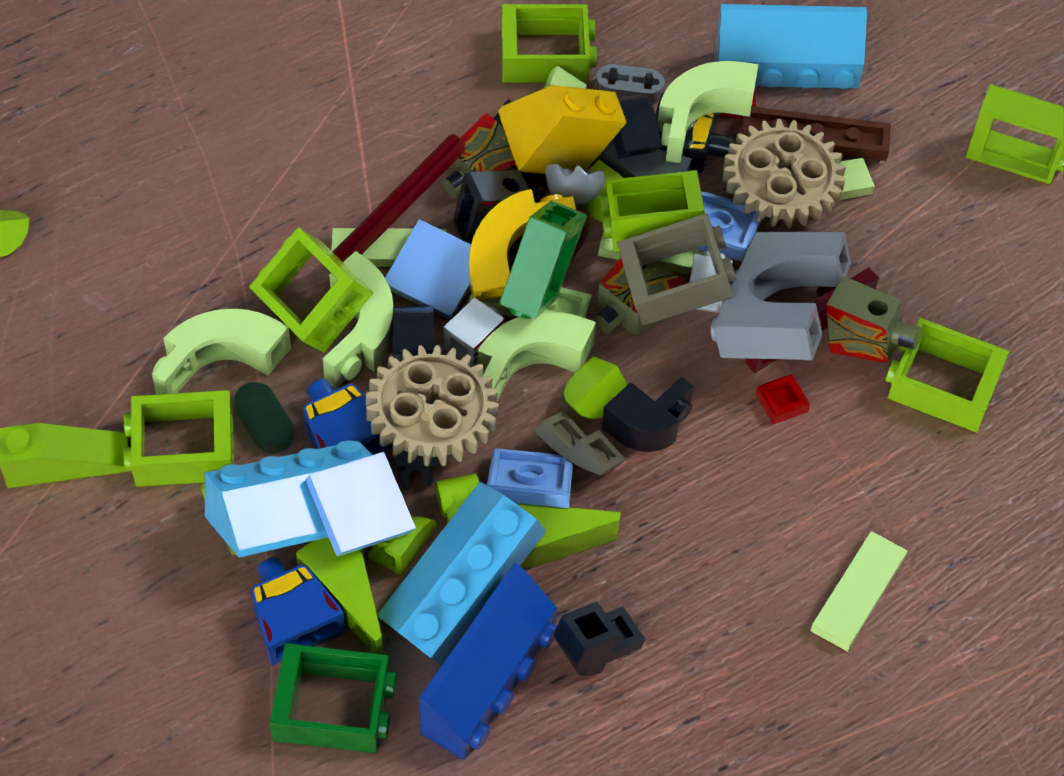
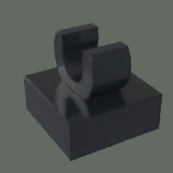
(417, 464)

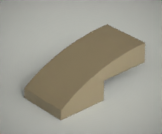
(589, 452)

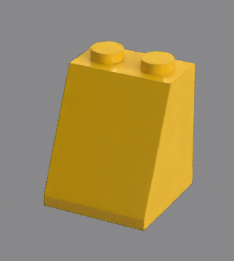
(561, 127)

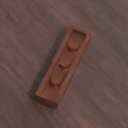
(850, 136)

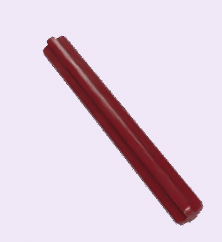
(401, 198)

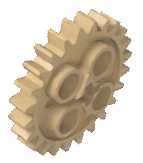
(784, 173)
(431, 405)

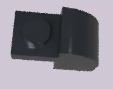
(641, 131)
(411, 329)
(646, 423)
(596, 637)

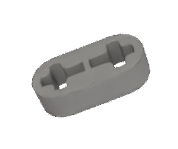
(630, 81)

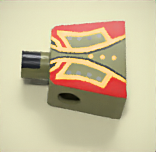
(484, 151)
(617, 302)
(867, 323)

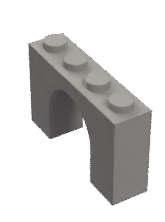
(773, 263)

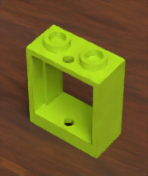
(546, 20)
(1013, 153)
(646, 196)
(345, 296)
(958, 350)
(178, 467)

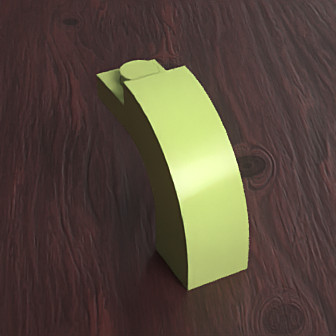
(703, 91)
(373, 333)
(220, 336)
(548, 339)

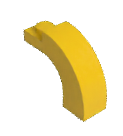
(495, 238)

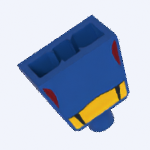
(338, 417)
(293, 608)

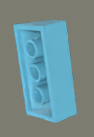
(795, 43)
(268, 500)
(461, 571)

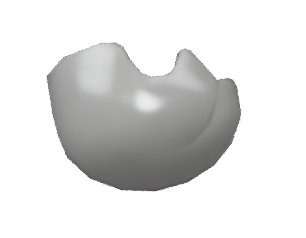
(579, 184)

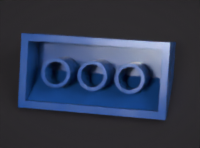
(488, 664)

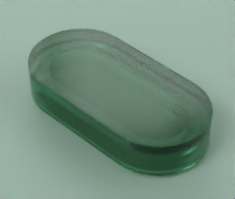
(264, 417)

